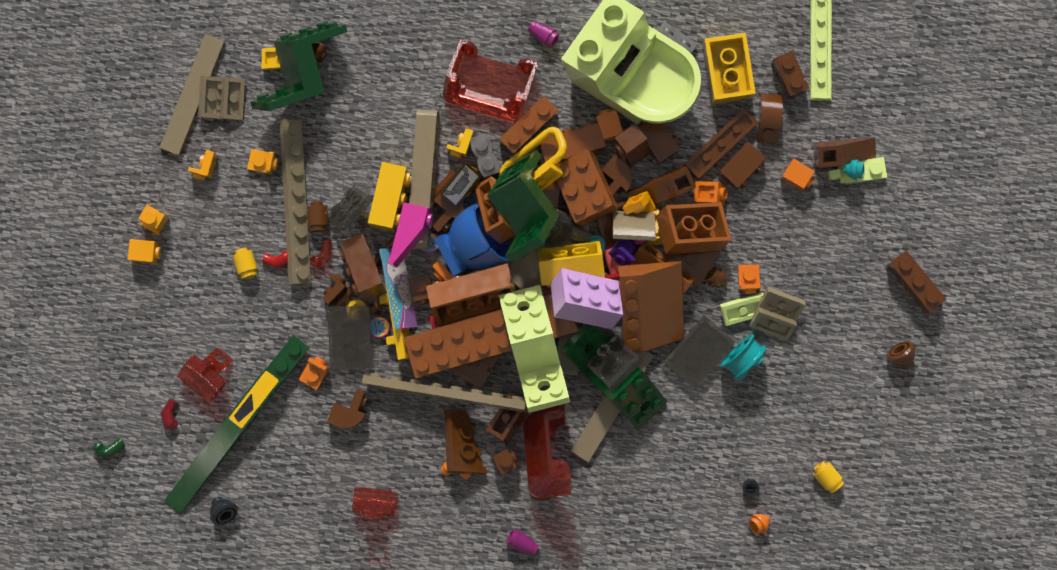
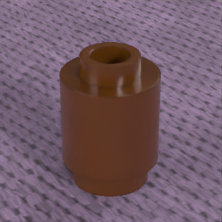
(317, 217)

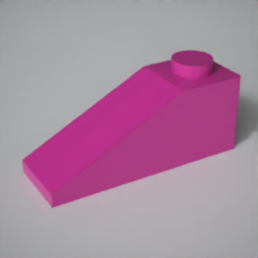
(411, 228)

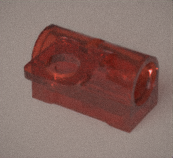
(204, 375)
(374, 502)

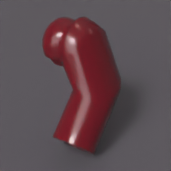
(167, 415)

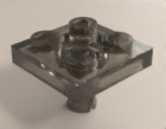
(351, 209)
(611, 359)

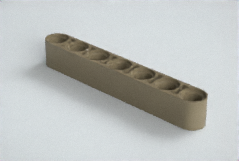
(424, 165)

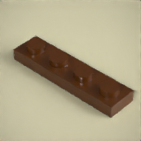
(721, 143)

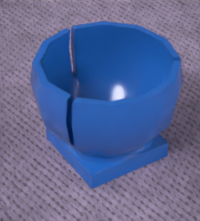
(469, 246)

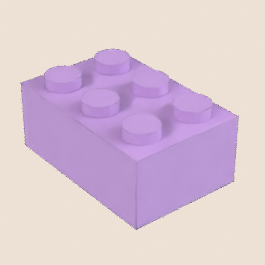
(586, 298)

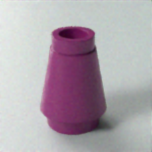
(545, 35)
(520, 542)

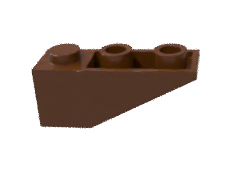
(843, 151)
(666, 185)

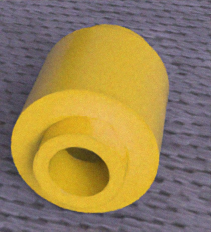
(245, 263)
(828, 477)

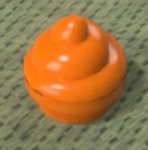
(759, 523)

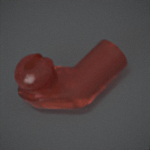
(324, 256)

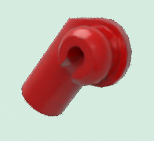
(276, 262)

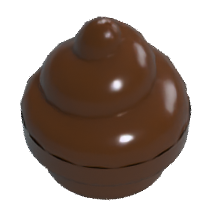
(716, 278)

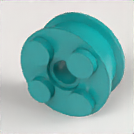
(743, 357)

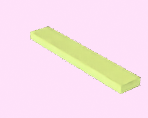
(820, 49)

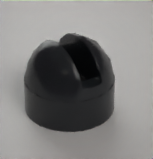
(750, 491)

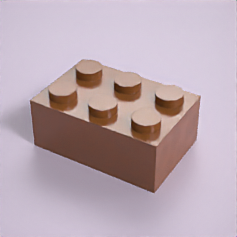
(585, 188)
(693, 228)

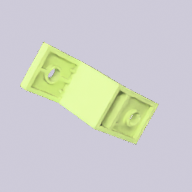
(534, 348)

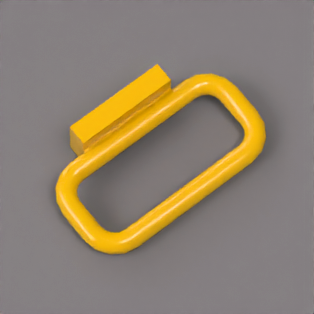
(548, 172)

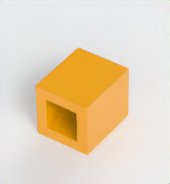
(143, 251)

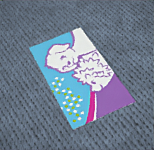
(398, 292)

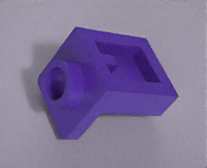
(623, 252)

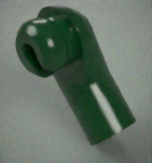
(104, 451)

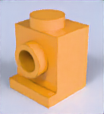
(153, 219)

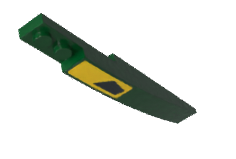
(236, 423)

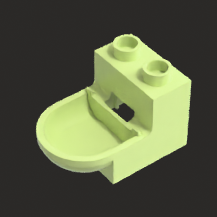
(658, 83)

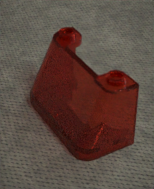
(488, 84)
(545, 475)

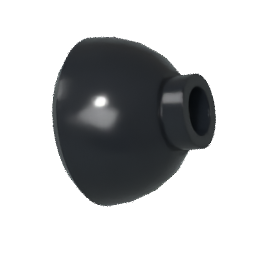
(222, 511)

